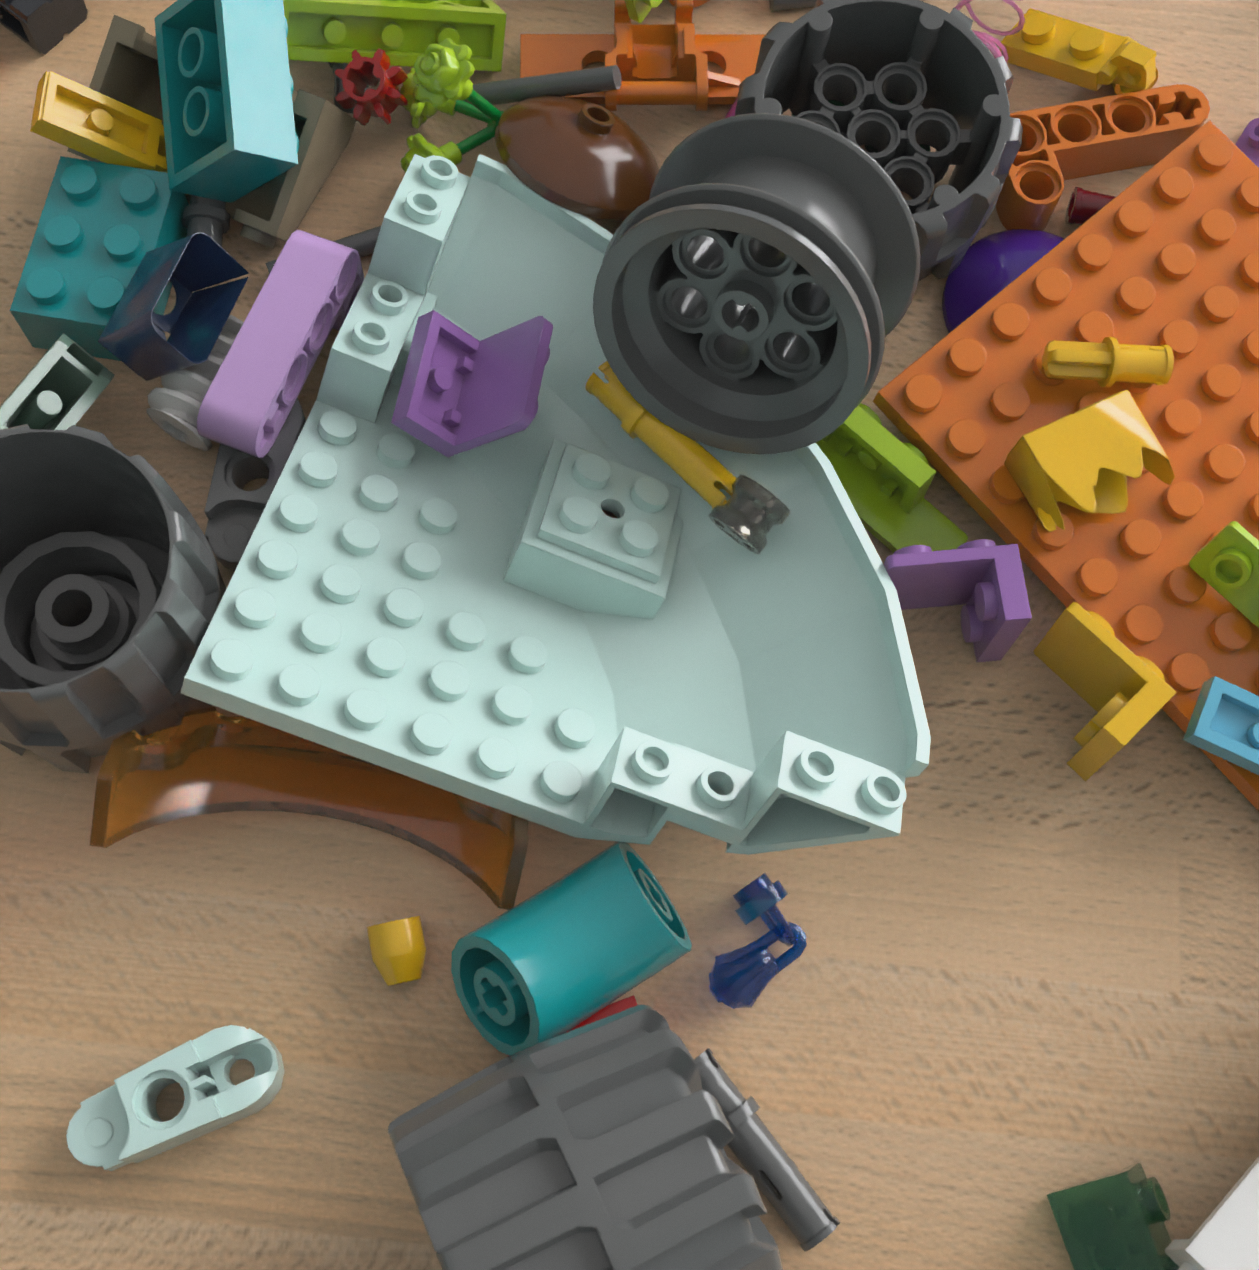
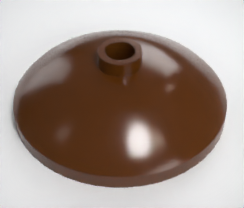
(577, 155)

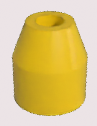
(398, 949)

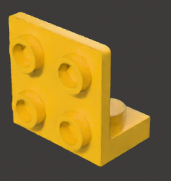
(1108, 677)

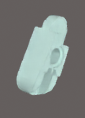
(123, 1121)

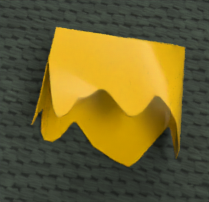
(1087, 459)

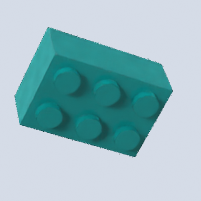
(225, 96)
(89, 248)

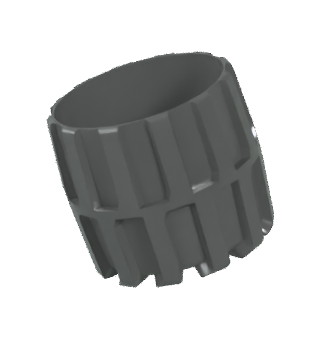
(96, 595)
(584, 1160)

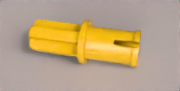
(1108, 362)

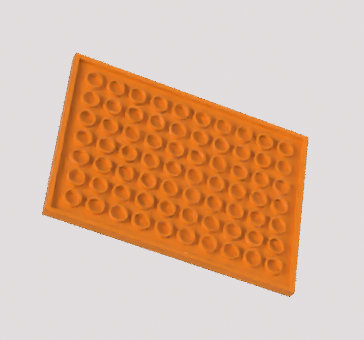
(1154, 269)

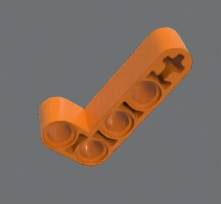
(1093, 140)

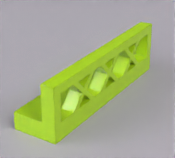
(399, 27)

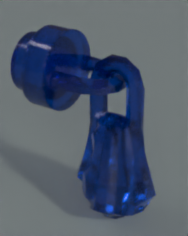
(745, 972)

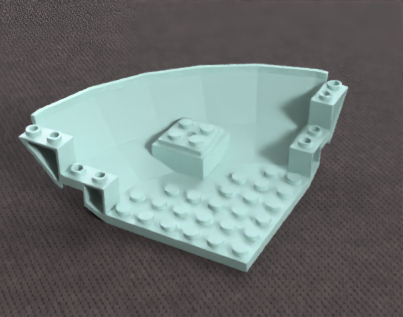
(515, 635)

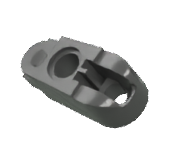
(235, 512)

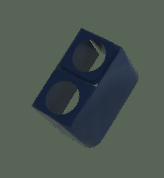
(197, 318)

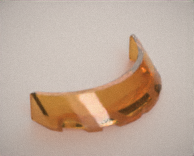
(247, 766)

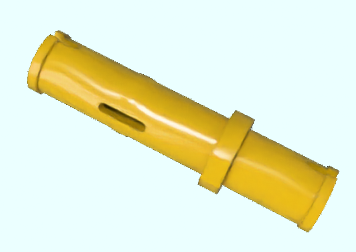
(680, 452)

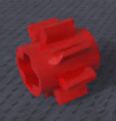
(369, 71)

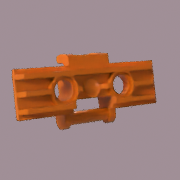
(655, 60)

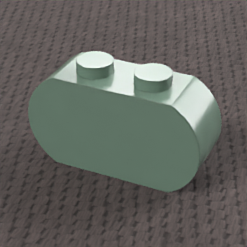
(56, 389)

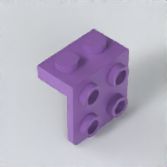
(467, 389)

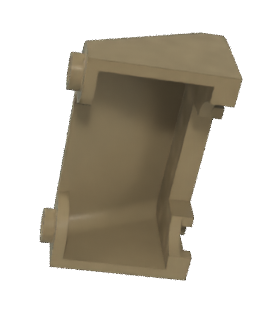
(272, 211)

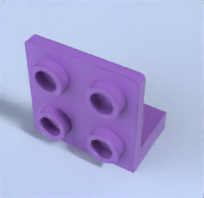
(974, 574)

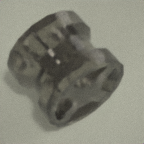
(749, 514)

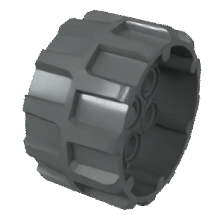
(942, 95)

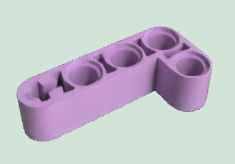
(280, 343)

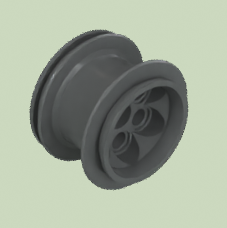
(757, 284)

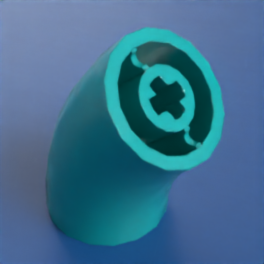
(567, 951)

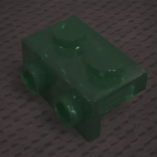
(1114, 1222)

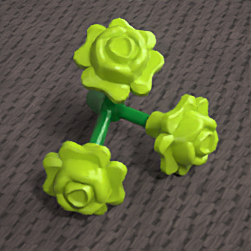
(441, 84)

